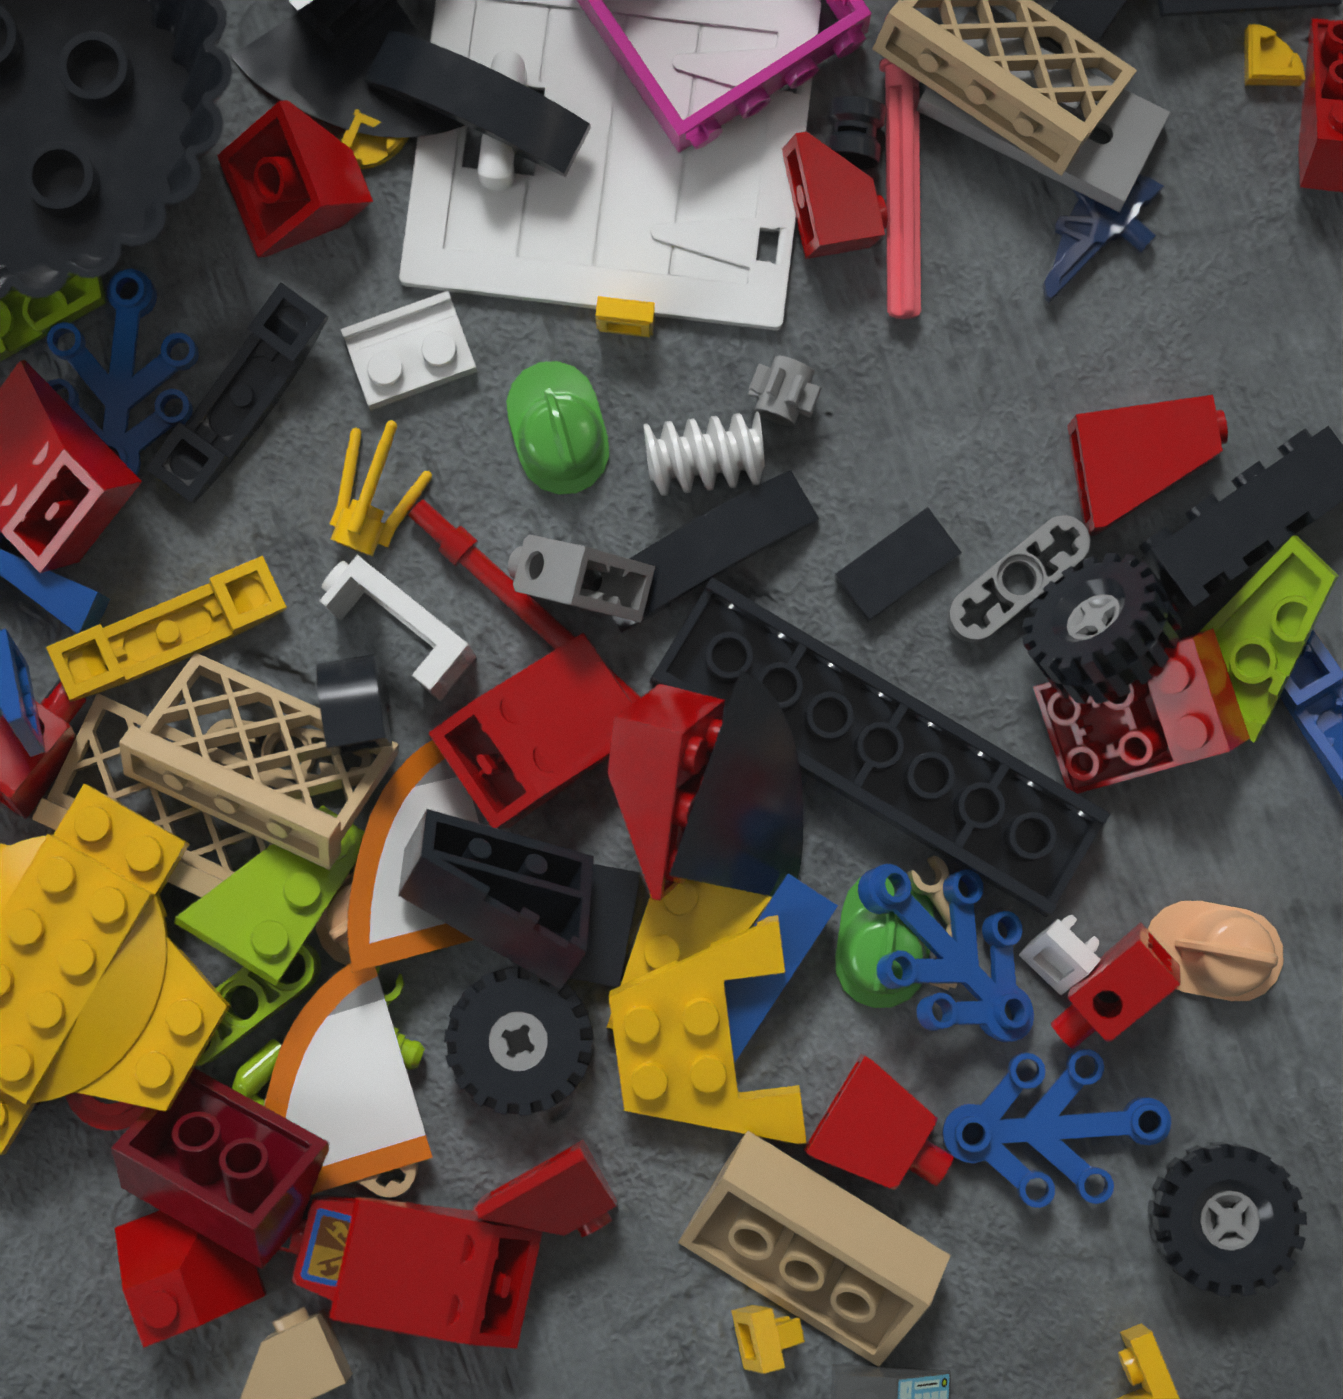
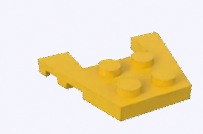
(679, 1044)

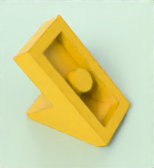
(1145, 1365)

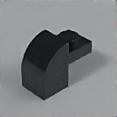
(353, 704)

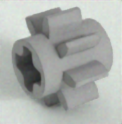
(784, 390)

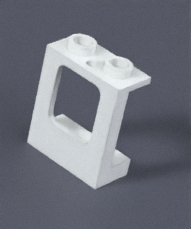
(450, 652)

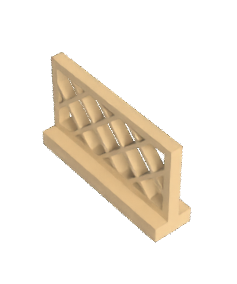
(984, 83)
(226, 789)
(193, 871)

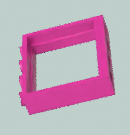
(745, 98)

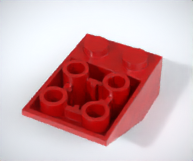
(1322, 109)
(54, 474)
(1165, 723)
(534, 732)
(657, 770)
(435, 1273)

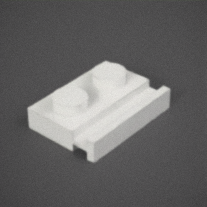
(409, 350)

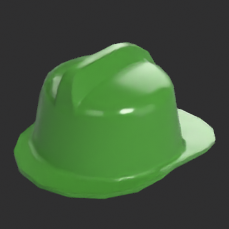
(557, 427)
(865, 940)

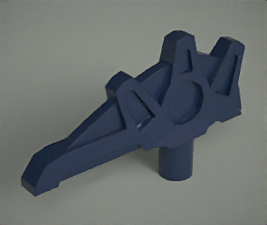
(1094, 226)

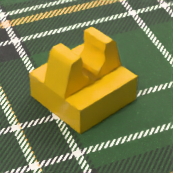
(764, 1337)

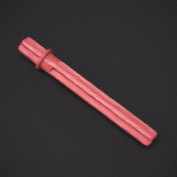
(902, 192)

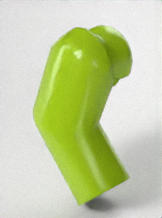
(257, 1071)

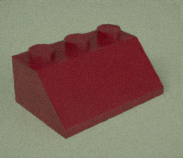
(223, 1167)

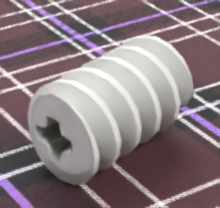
(705, 453)

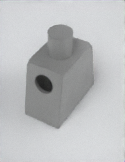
(557, 570)

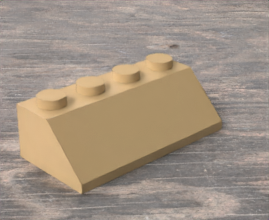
(815, 1249)

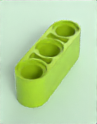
(270, 1001)

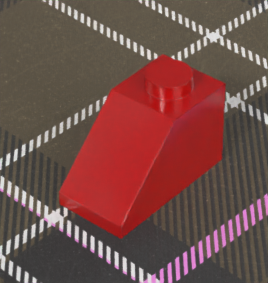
(831, 199)

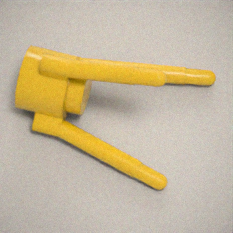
(359, 523)

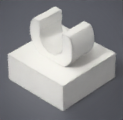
(1061, 955)

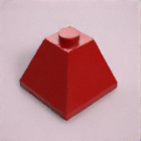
(292, 179)
(554, 1196)
(179, 1277)

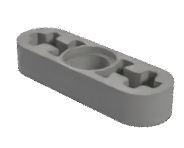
(1040, 540)

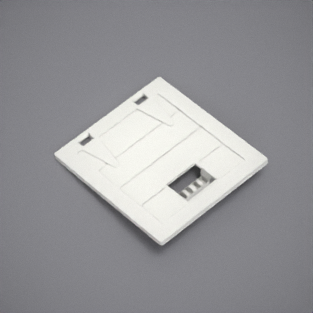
(632, 208)

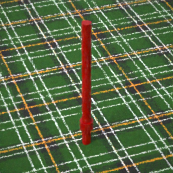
(461, 548)

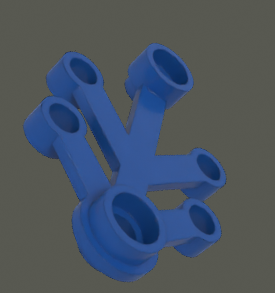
(121, 388)
(956, 955)
(1045, 1128)

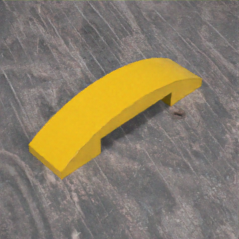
(167, 632)

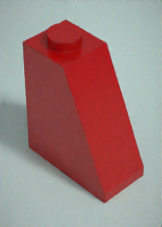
(1140, 452)

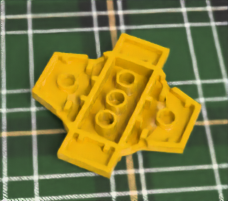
(88, 970)

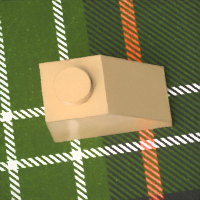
(298, 1359)

